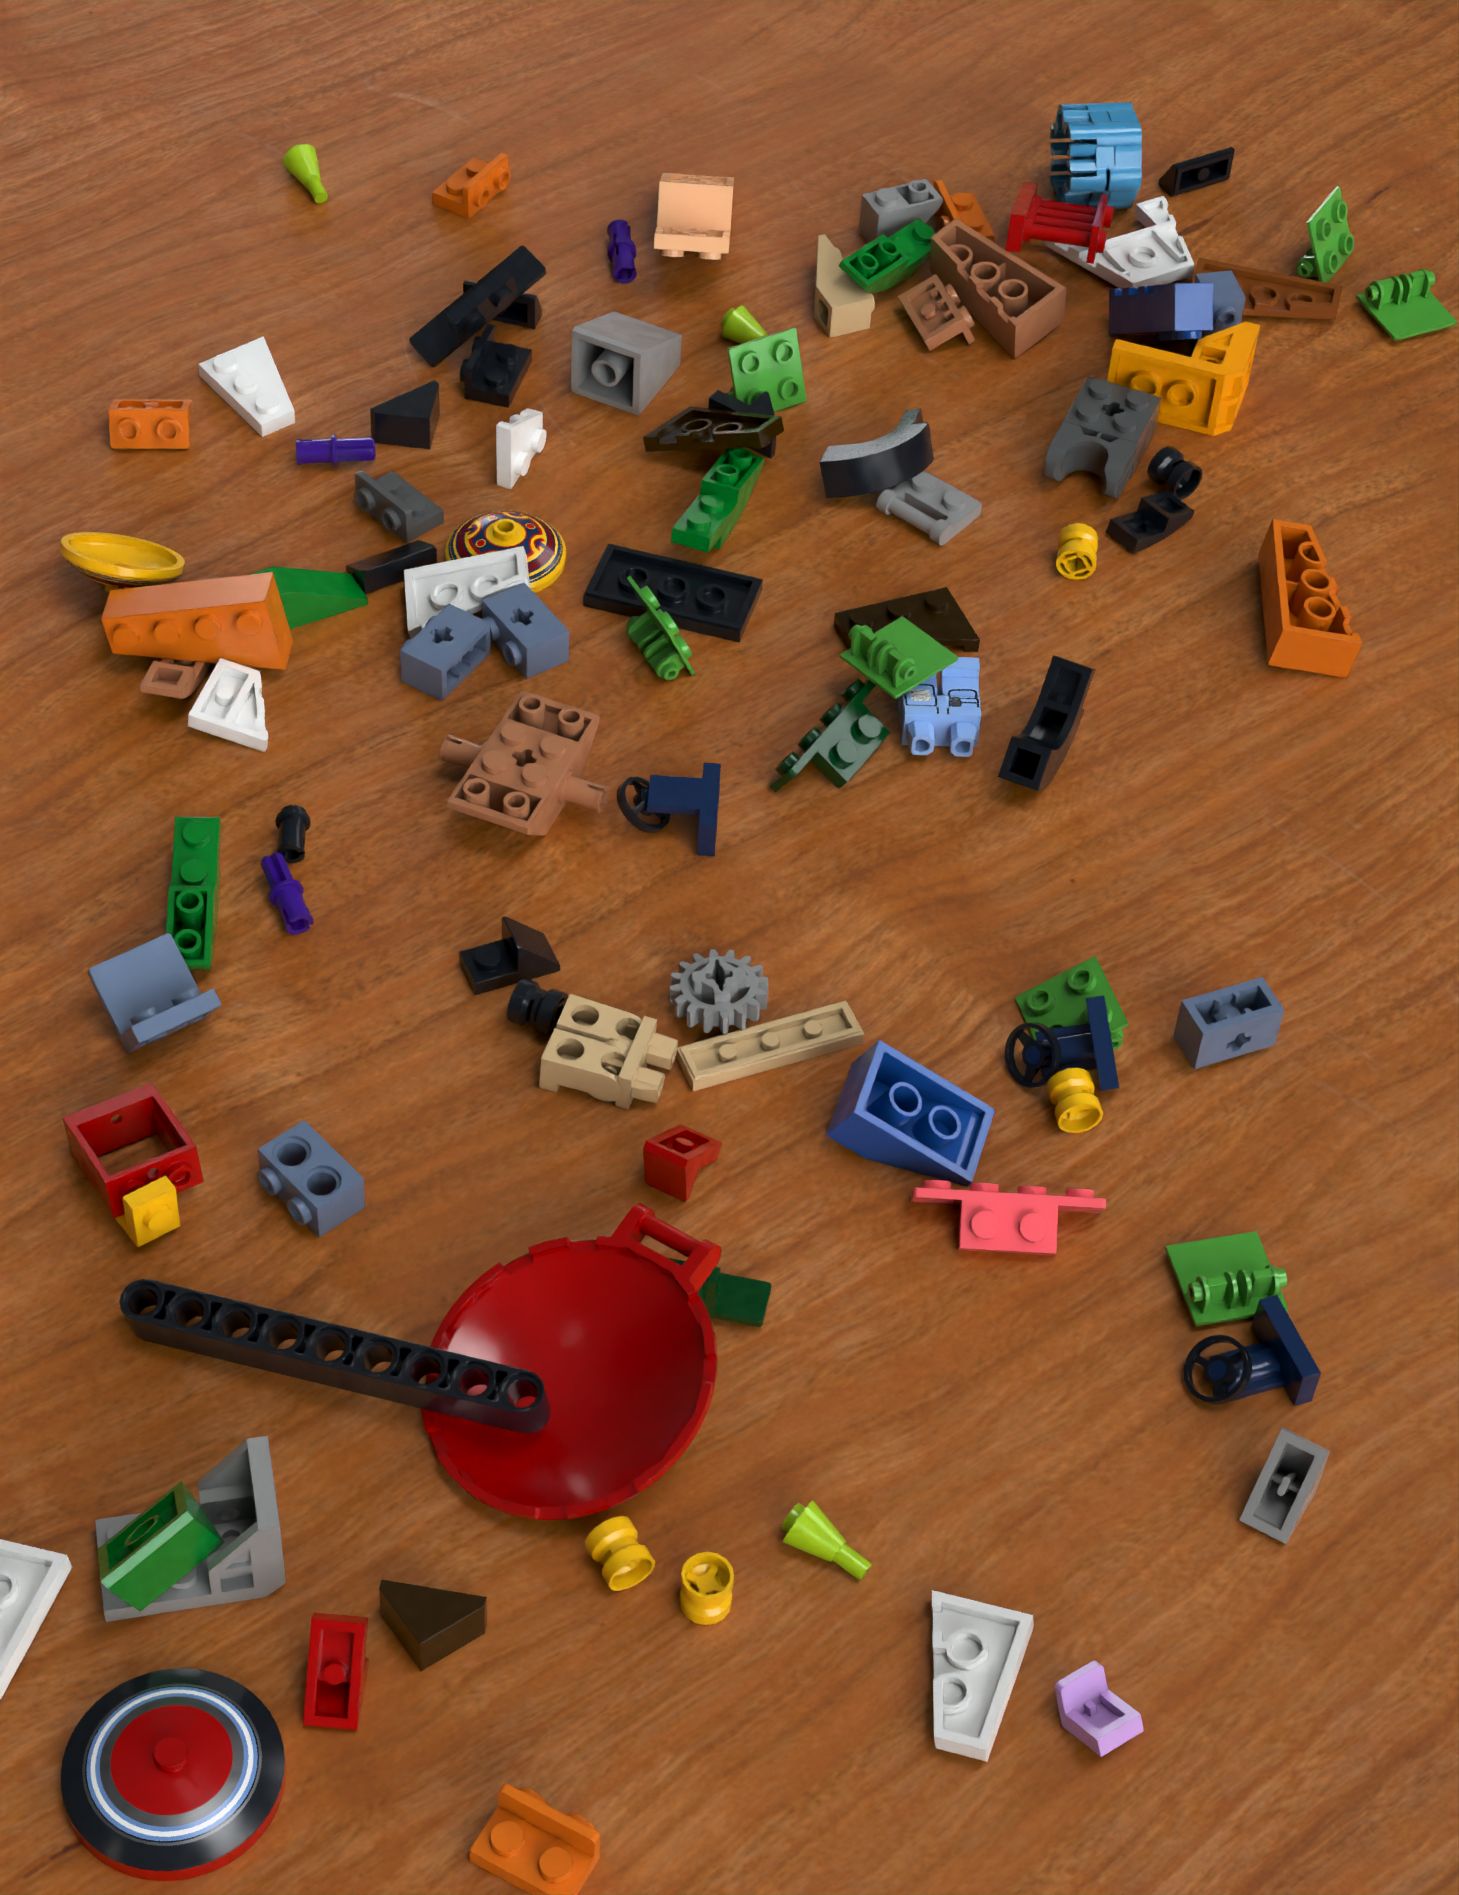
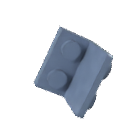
(150, 992)

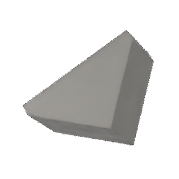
(1285, 1485)

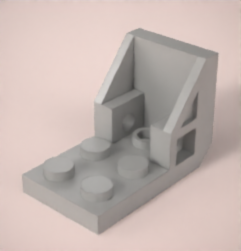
(244, 1510)

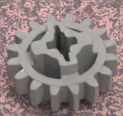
(719, 991)

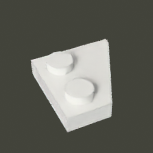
(517, 445)
(232, 706)

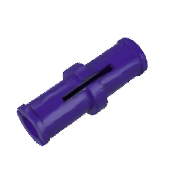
(621, 251)

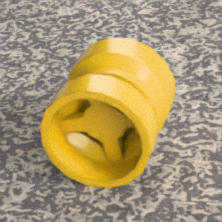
(1077, 551)
(1074, 1100)
(617, 1549)
(706, 1588)

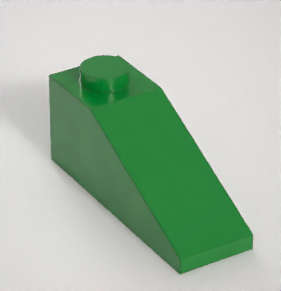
(315, 593)

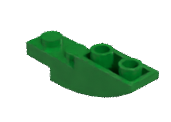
(891, 258)
(720, 501)
(195, 889)

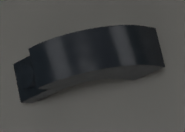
(879, 462)
(1044, 743)

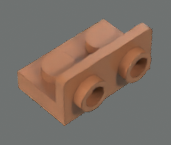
(936, 312)

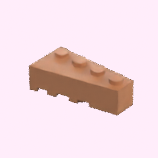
(997, 287)

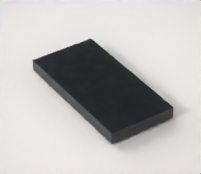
(692, 594)

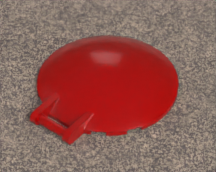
(619, 1357)

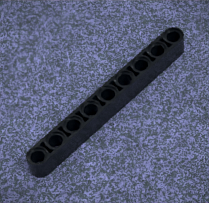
(348, 1372)

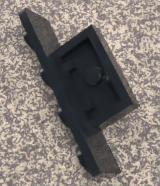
(477, 306)

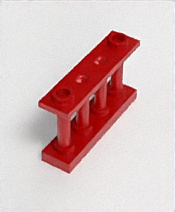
(1058, 222)

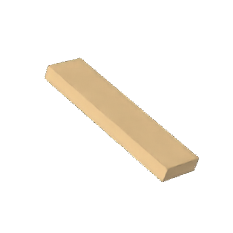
(769, 1045)

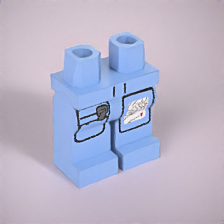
(944, 718)

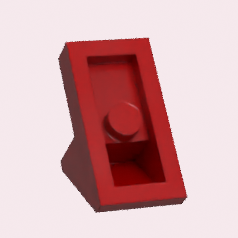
(675, 1160)
(336, 1671)

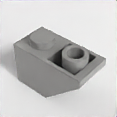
(896, 207)

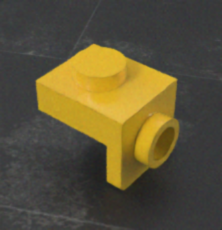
(150, 1211)

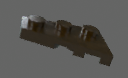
(714, 429)
(930, 611)

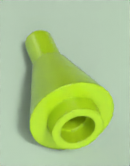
(303, 165)
(741, 326)
(815, 1534)

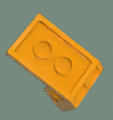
(1197, 390)

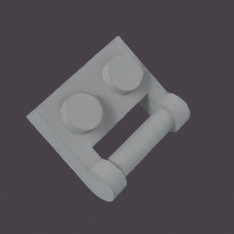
(930, 506)

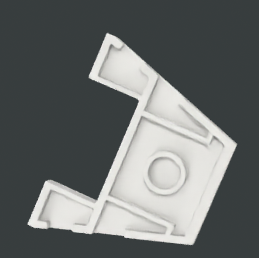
(1140, 257)

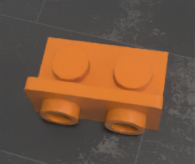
(473, 185)
(961, 207)
(150, 423)
(536, 1844)

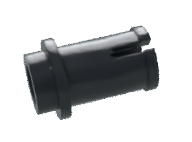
(292, 826)

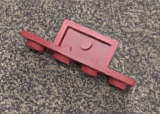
(1008, 1221)

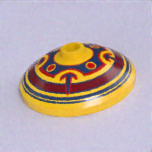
(507, 530)
(121, 560)

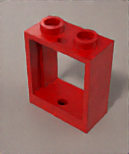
(140, 1115)

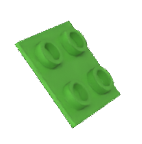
(1329, 239)
(1406, 305)
(769, 366)
(655, 637)
(896, 656)
(1063, 1000)
(1225, 1277)

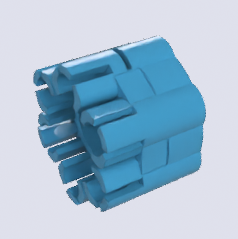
(1103, 154)

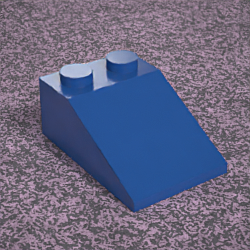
(910, 1117)

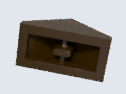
(431, 1620)

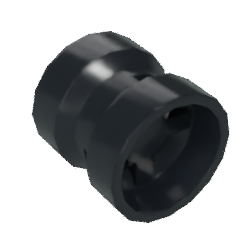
(1173, 471)
(536, 1006)

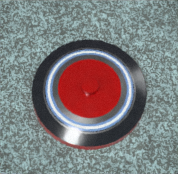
(173, 1774)

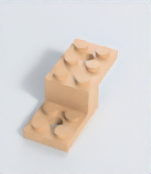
(694, 215)

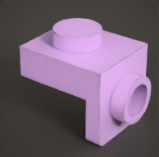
(1094, 1711)

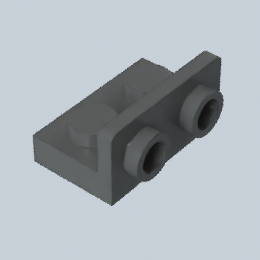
(397, 505)

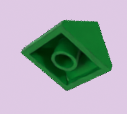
(157, 1548)

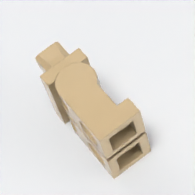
(606, 1053)

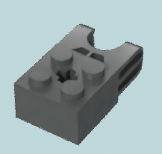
(1104, 434)

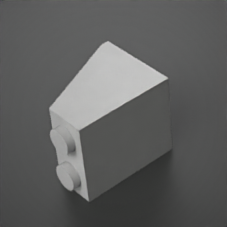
(622, 360)

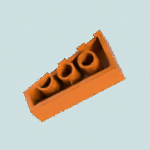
(1300, 604)
(202, 621)

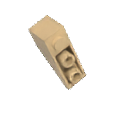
(839, 301)

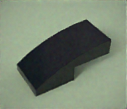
(1152, 522)

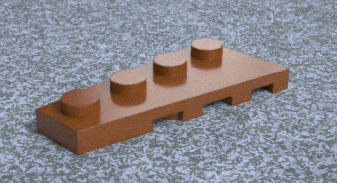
(1278, 293)

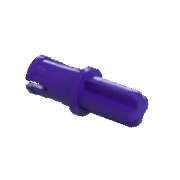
(335, 450)
(286, 894)

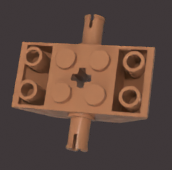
(527, 766)

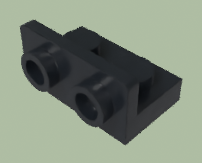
(494, 369)

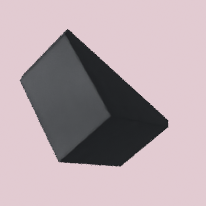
(408, 418)

